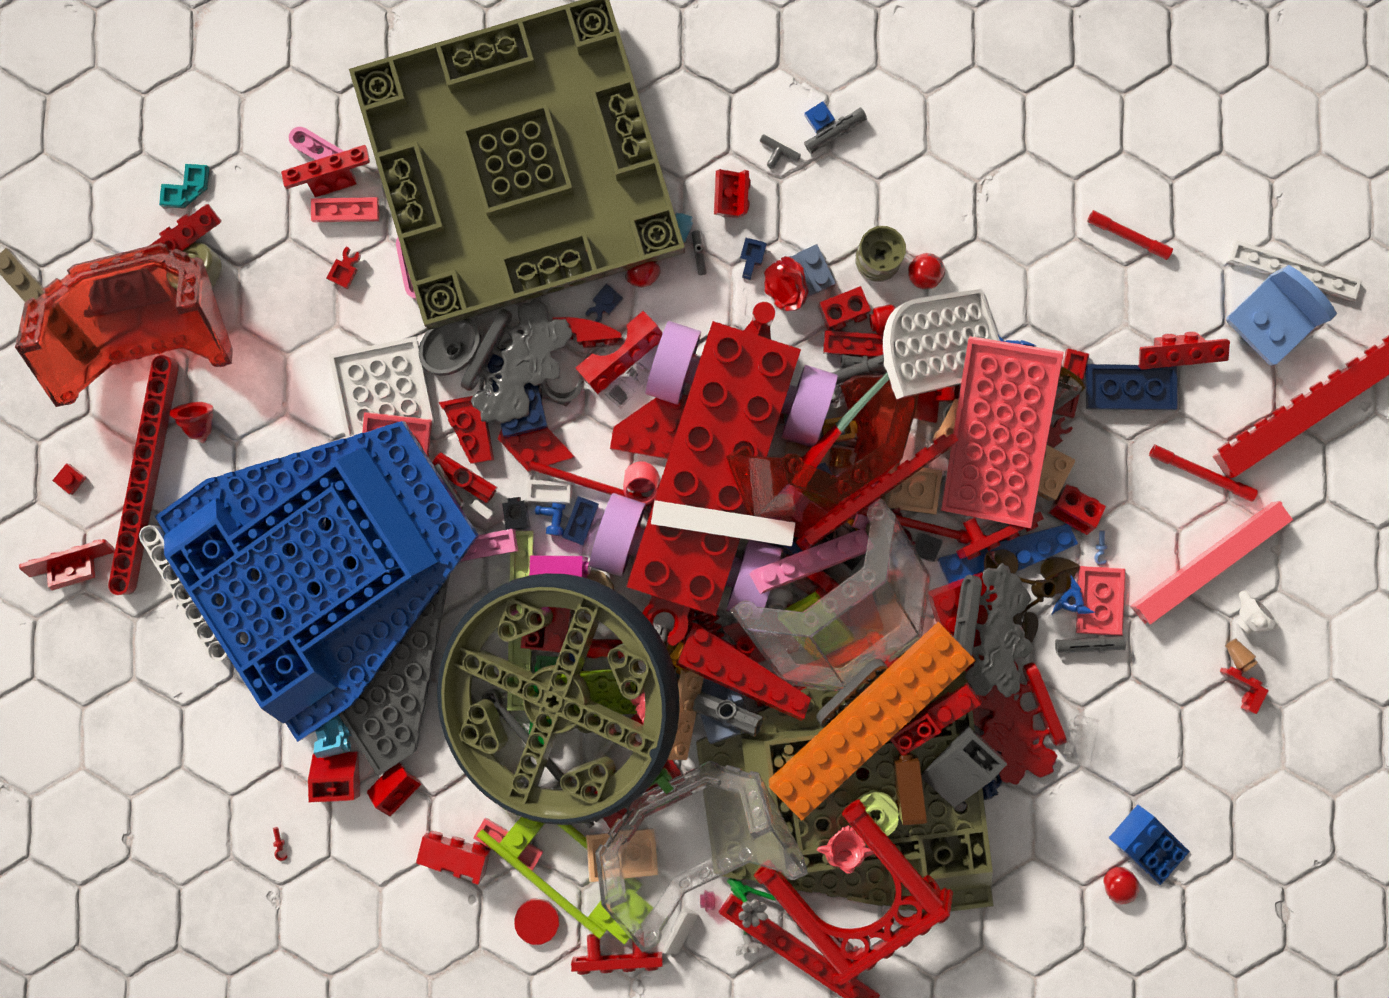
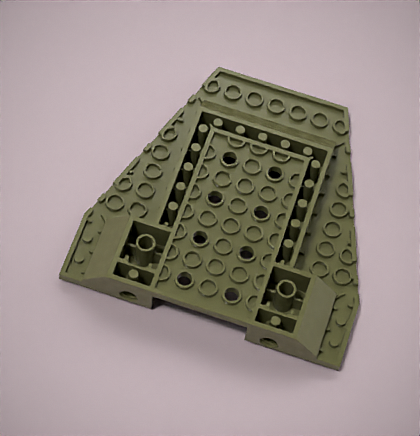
(948, 847)

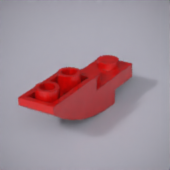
(591, 332)
(935, 717)

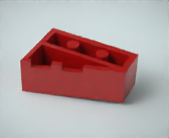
(454, 856)

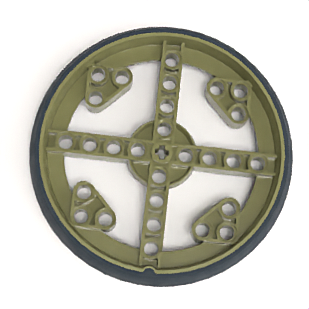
(475, 753)

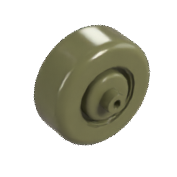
(210, 259)

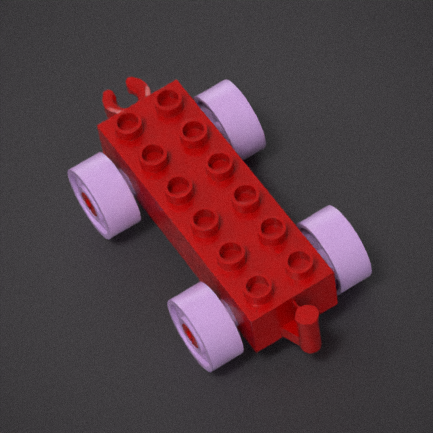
(732, 403)

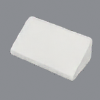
(679, 931)

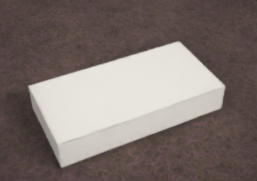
(549, 491)

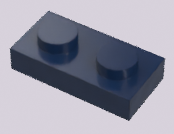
(580, 520)

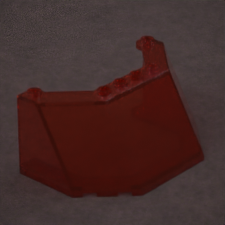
(119, 313)
(806, 495)

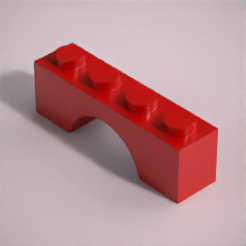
(602, 370)

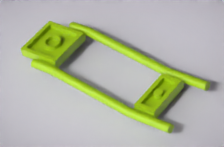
(515, 843)

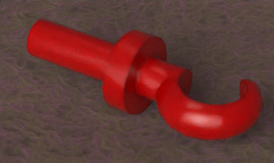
(278, 843)

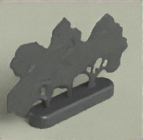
(524, 361)
(999, 636)

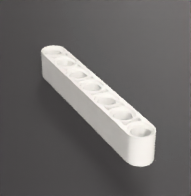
(188, 607)

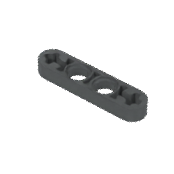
(871, 670)

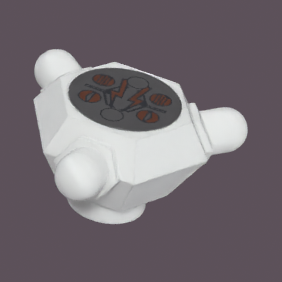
(1255, 615)

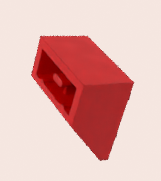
(552, 636)
(334, 778)

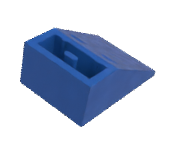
(1149, 844)

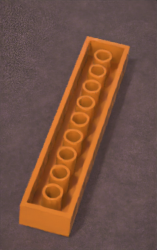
(870, 720)

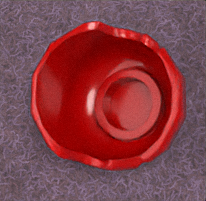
(1121, 885)

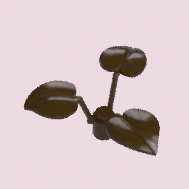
(1057, 580)

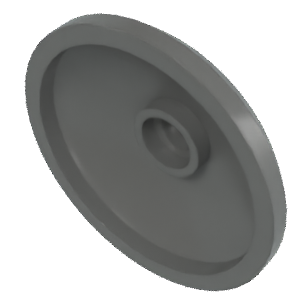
(449, 347)

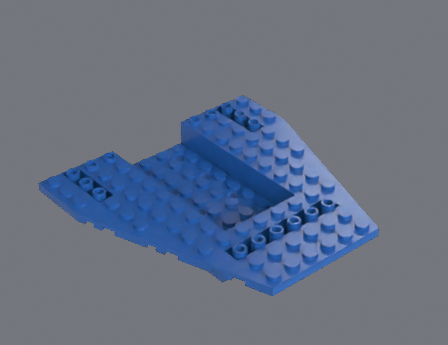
(329, 645)

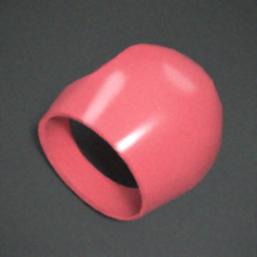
(641, 478)

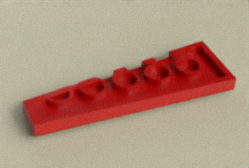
(726, 666)

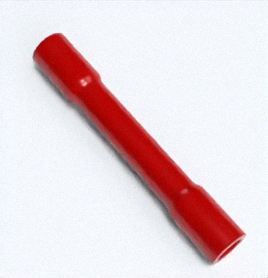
(1153, 246)

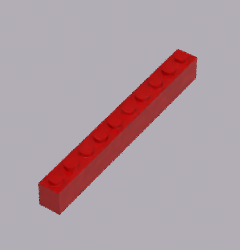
(1304, 411)

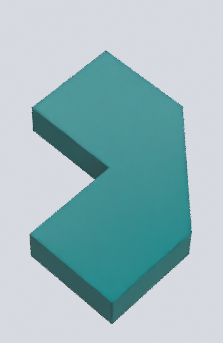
(194, 185)

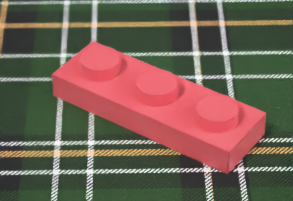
(344, 209)
(529, 856)

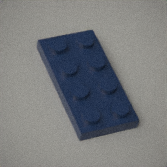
(1130, 387)
(536, 418)

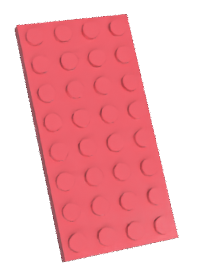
(1001, 430)

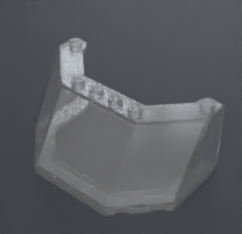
(861, 620)
(685, 839)

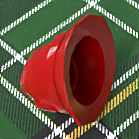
(194, 419)

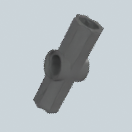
(739, 719)

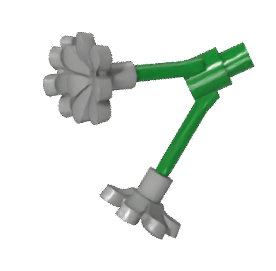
(752, 913)

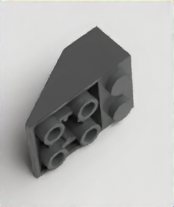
(963, 767)

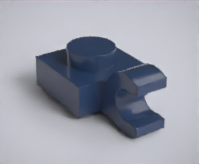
(752, 254)

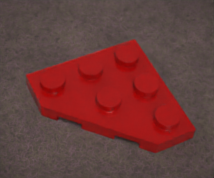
(649, 429)

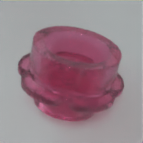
(707, 900)

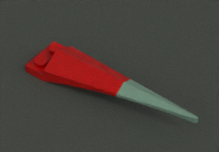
(818, 451)

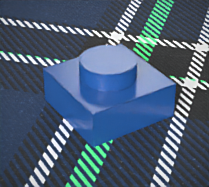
(819, 117)

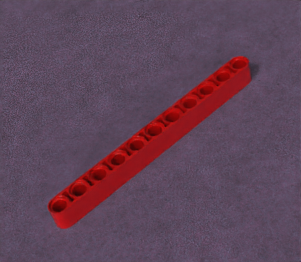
(140, 463)

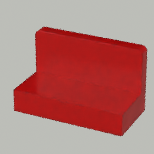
(393, 789)

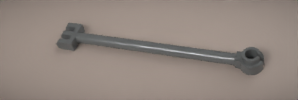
(522, 733)

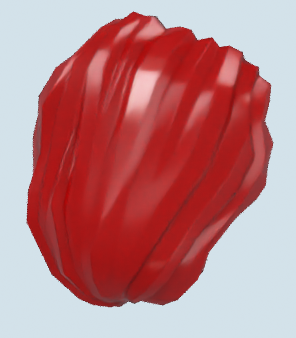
(786, 284)

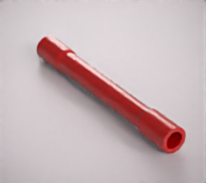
(1237, 488)

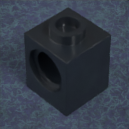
(523, 521)
(927, 546)

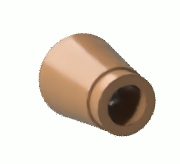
(1241, 656)

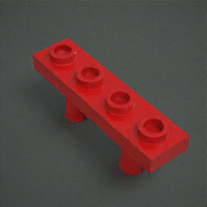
(981, 541)
(607, 963)

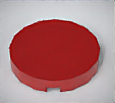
(536, 921)

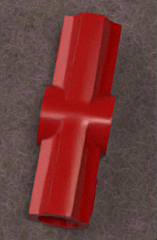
(476, 485)

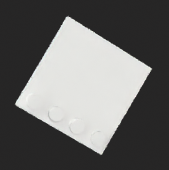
(380, 381)

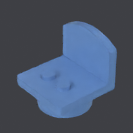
(1280, 314)

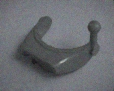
(560, 398)

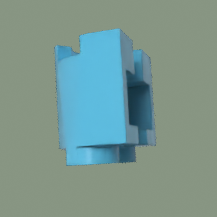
(332, 739)

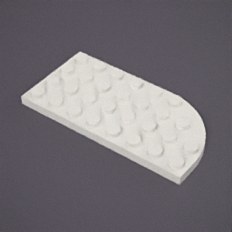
(929, 340)

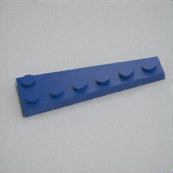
(1027, 548)

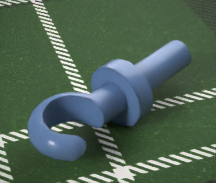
(1101, 546)

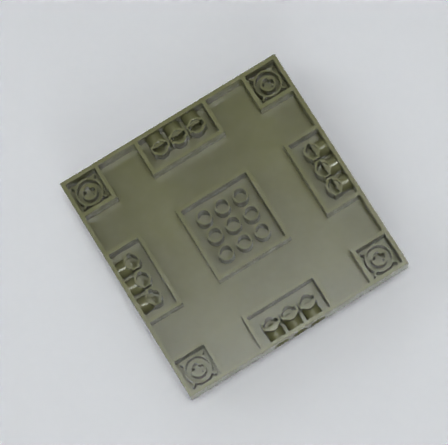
(516, 161)

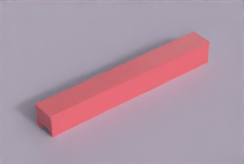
(1211, 562)

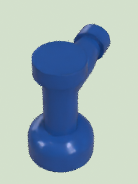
(556, 514)

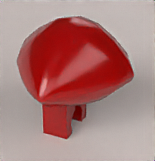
(643, 274)

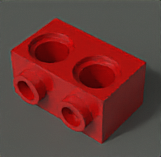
(842, 304)
(1075, 513)

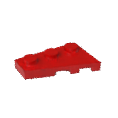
(471, 431)

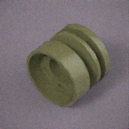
(884, 242)

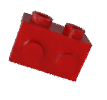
(731, 193)

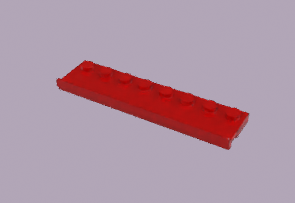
(872, 494)

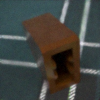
(909, 789)

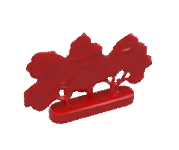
(1013, 730)

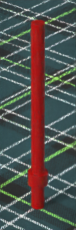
(582, 481)
(961, 535)

